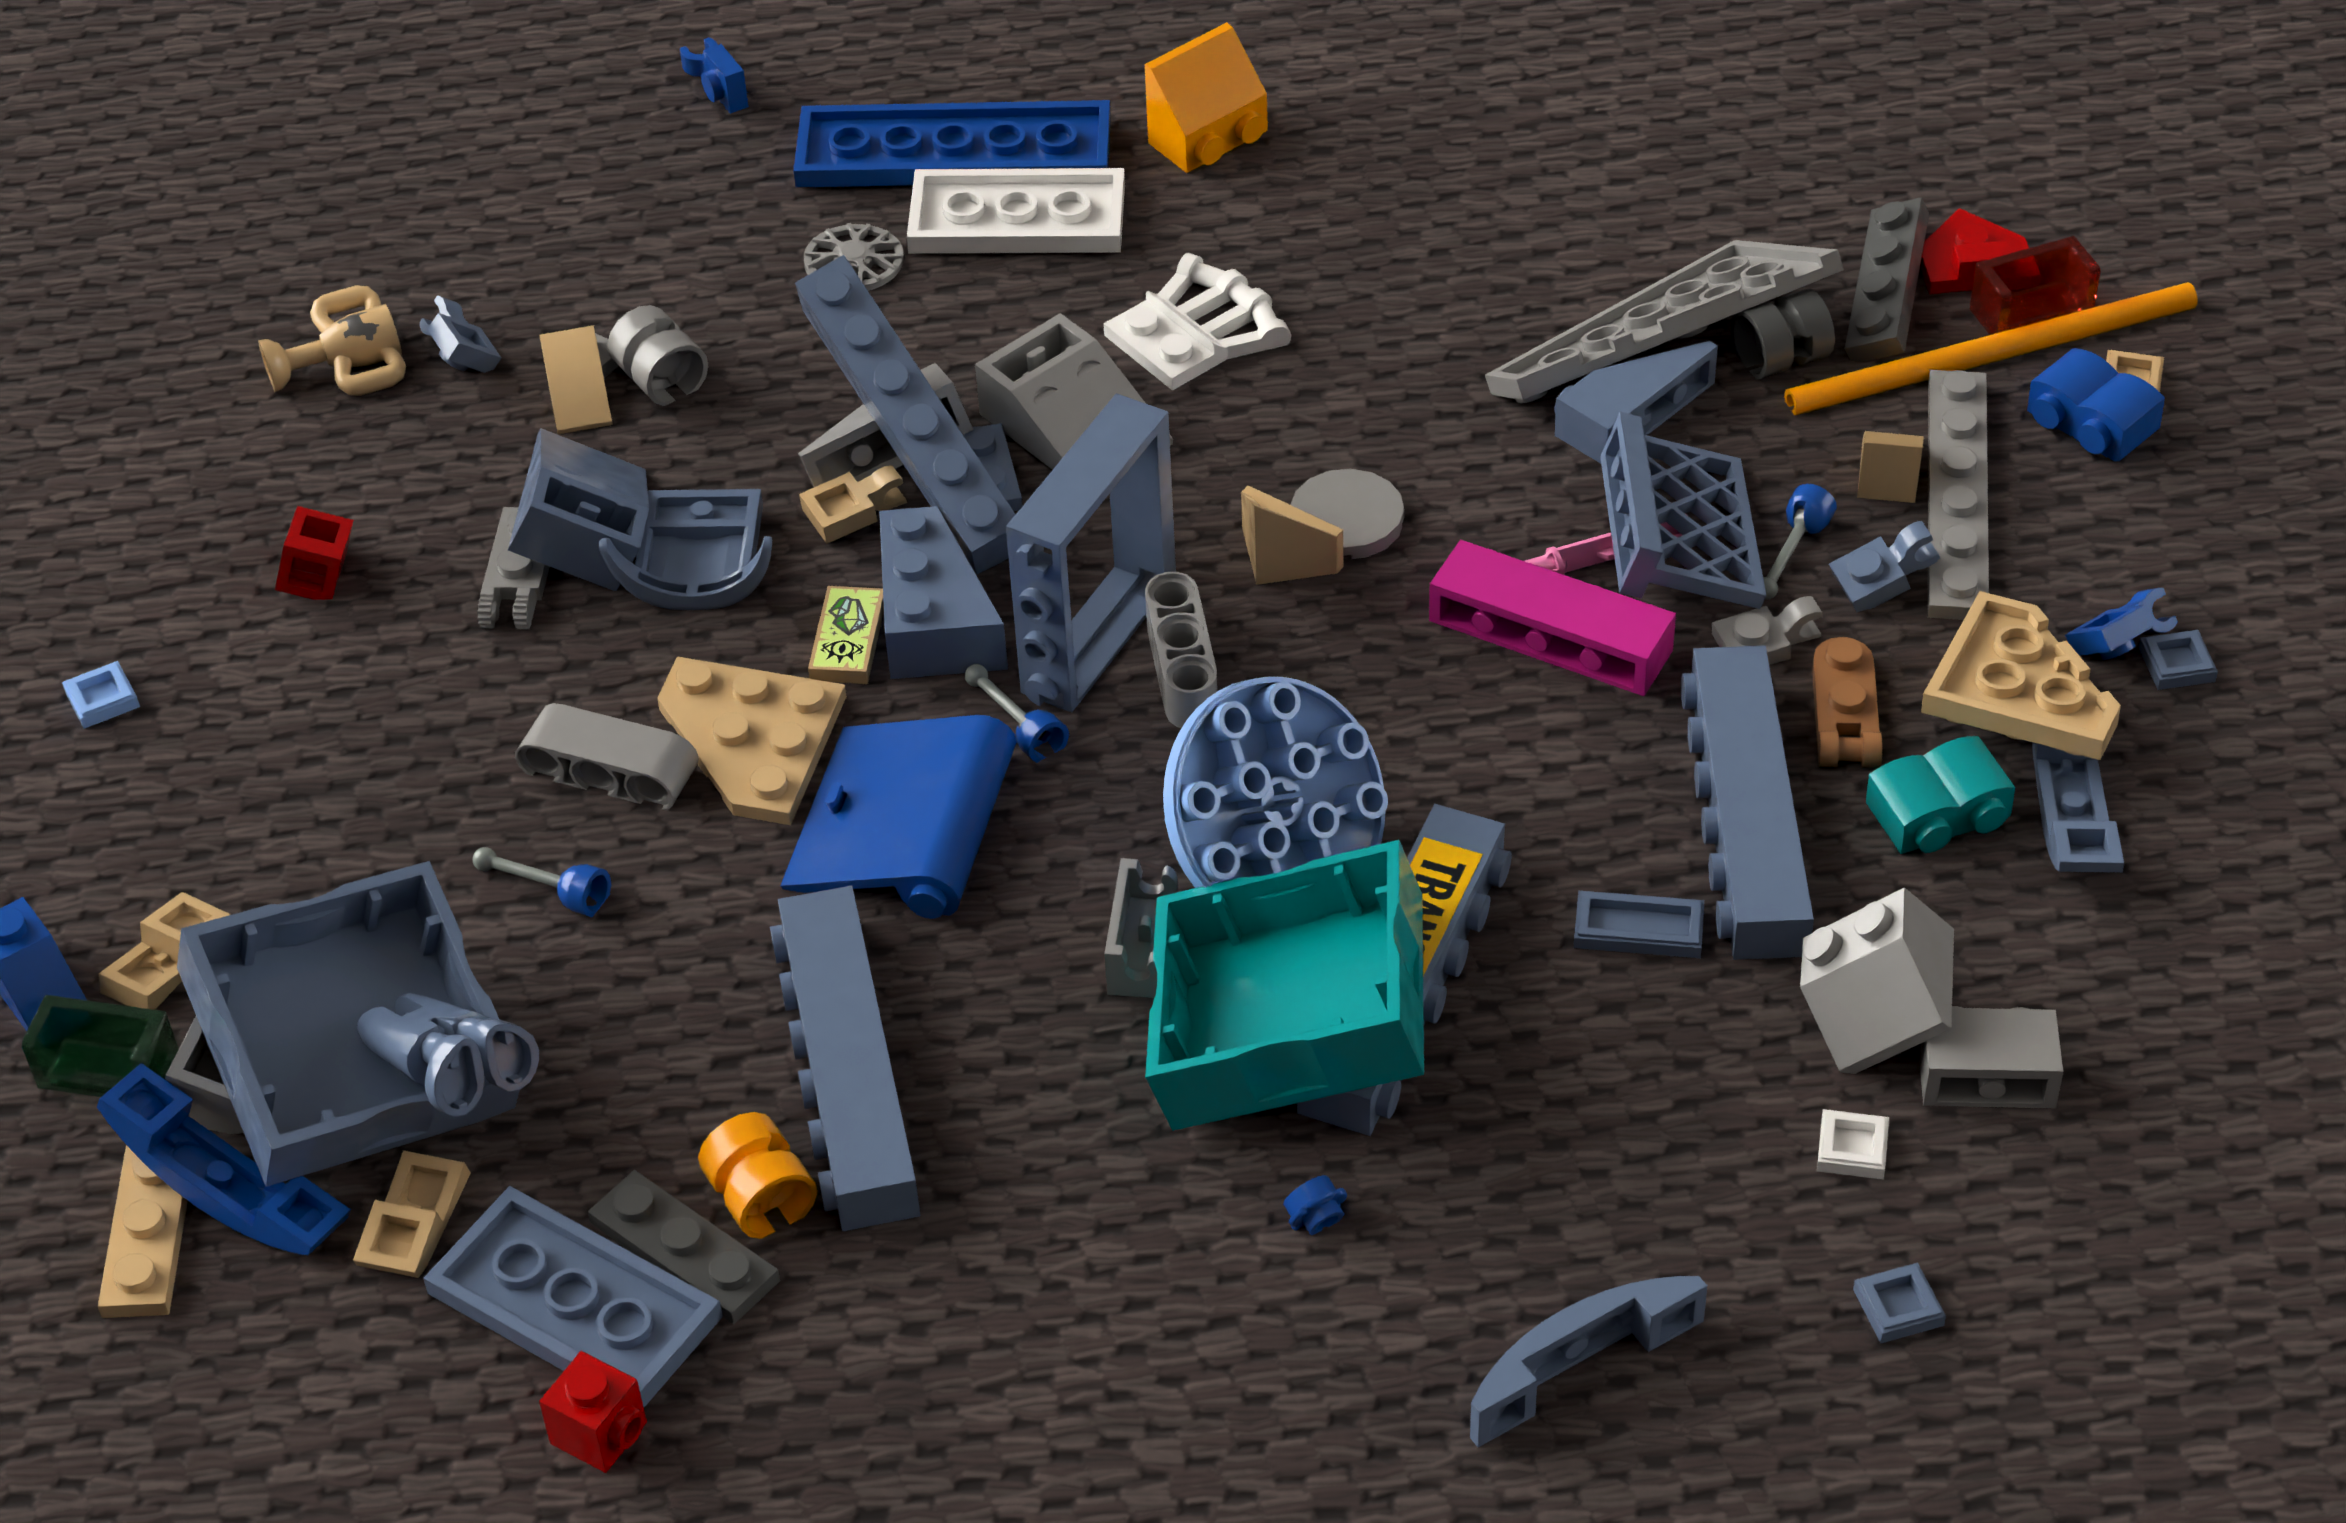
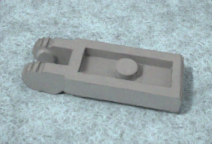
(510, 578)

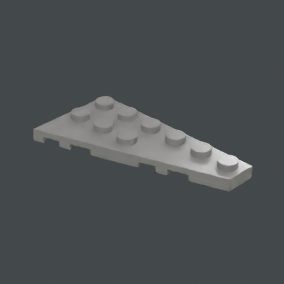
(1672, 308)

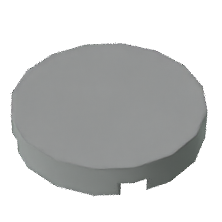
(1358, 503)

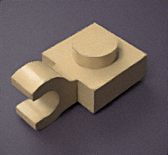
(849, 505)

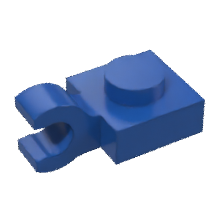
(719, 74)
(2114, 629)

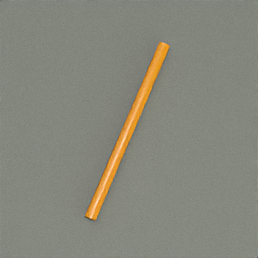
(1991, 348)

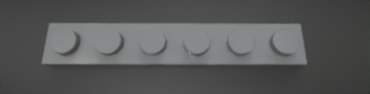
(1957, 491)

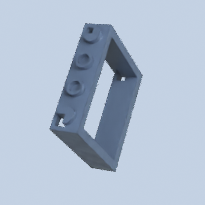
(1117, 455)

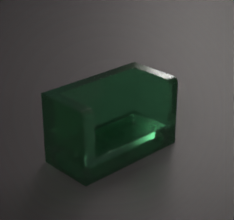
(95, 1044)

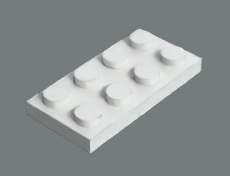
(1016, 210)

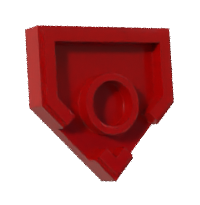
(1958, 245)

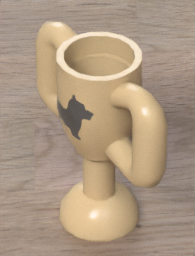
(347, 343)

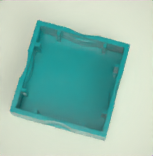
(1287, 987)

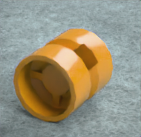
(756, 1172)

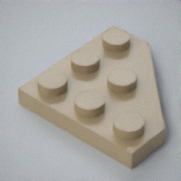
(2020, 681)
(752, 731)

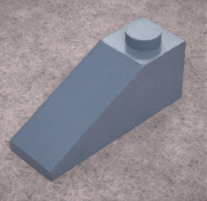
(1642, 387)

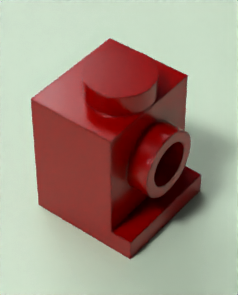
(313, 554)

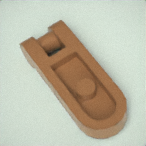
(1846, 704)

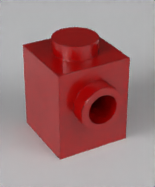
(593, 1411)

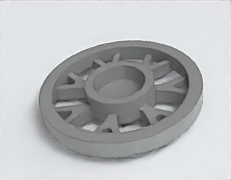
(858, 253)

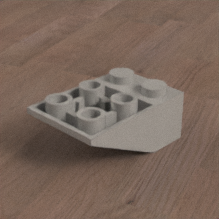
(1049, 387)

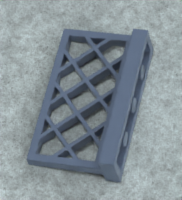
(1638, 511)

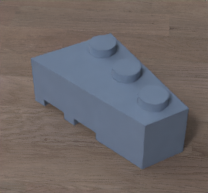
(933, 600)

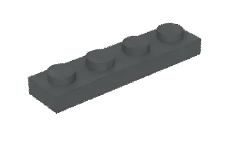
(1887, 280)

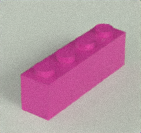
(1552, 617)

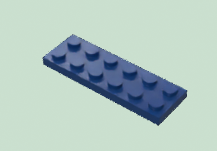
(892, 140)

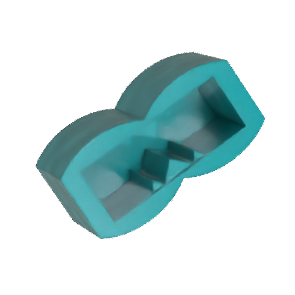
(1940, 795)

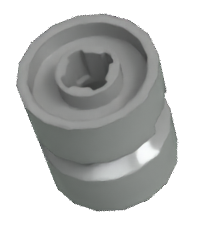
(656, 353)

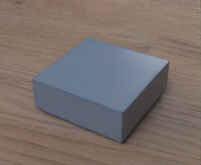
(2178, 659)
(1899, 1302)

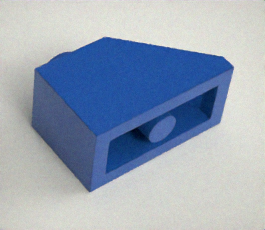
(30, 963)

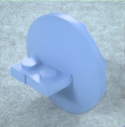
(1270, 782)

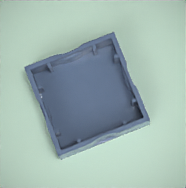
(284, 1006)

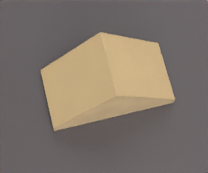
(1890, 466)

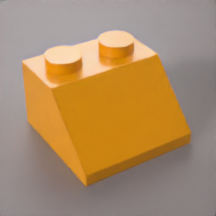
(1204, 100)

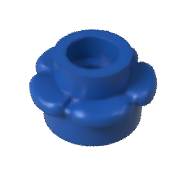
(1315, 1205)

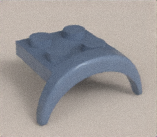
(695, 550)

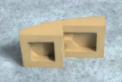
(575, 379)
(150, 969)
(412, 1219)

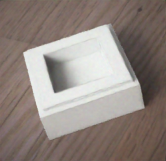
(1853, 1144)

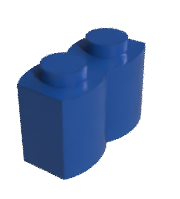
(2096, 404)

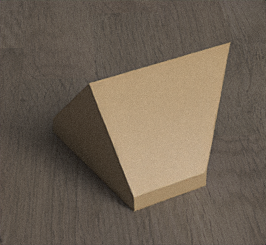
(1287, 541)

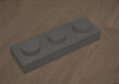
(683, 1244)

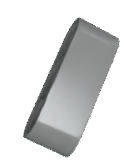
(1179, 644)
(607, 754)

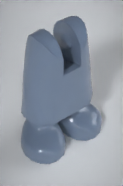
(450, 1049)

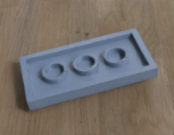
(571, 1292)

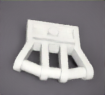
(1177, 347)

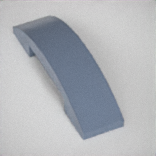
(2075, 813)
(1648, 1309)

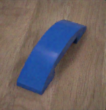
(211, 1173)

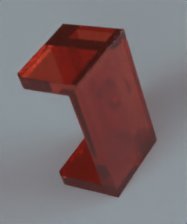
(2034, 285)

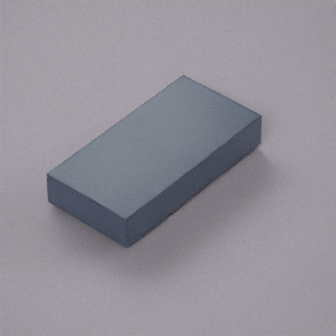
(1639, 924)

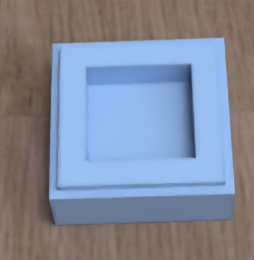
(100, 694)

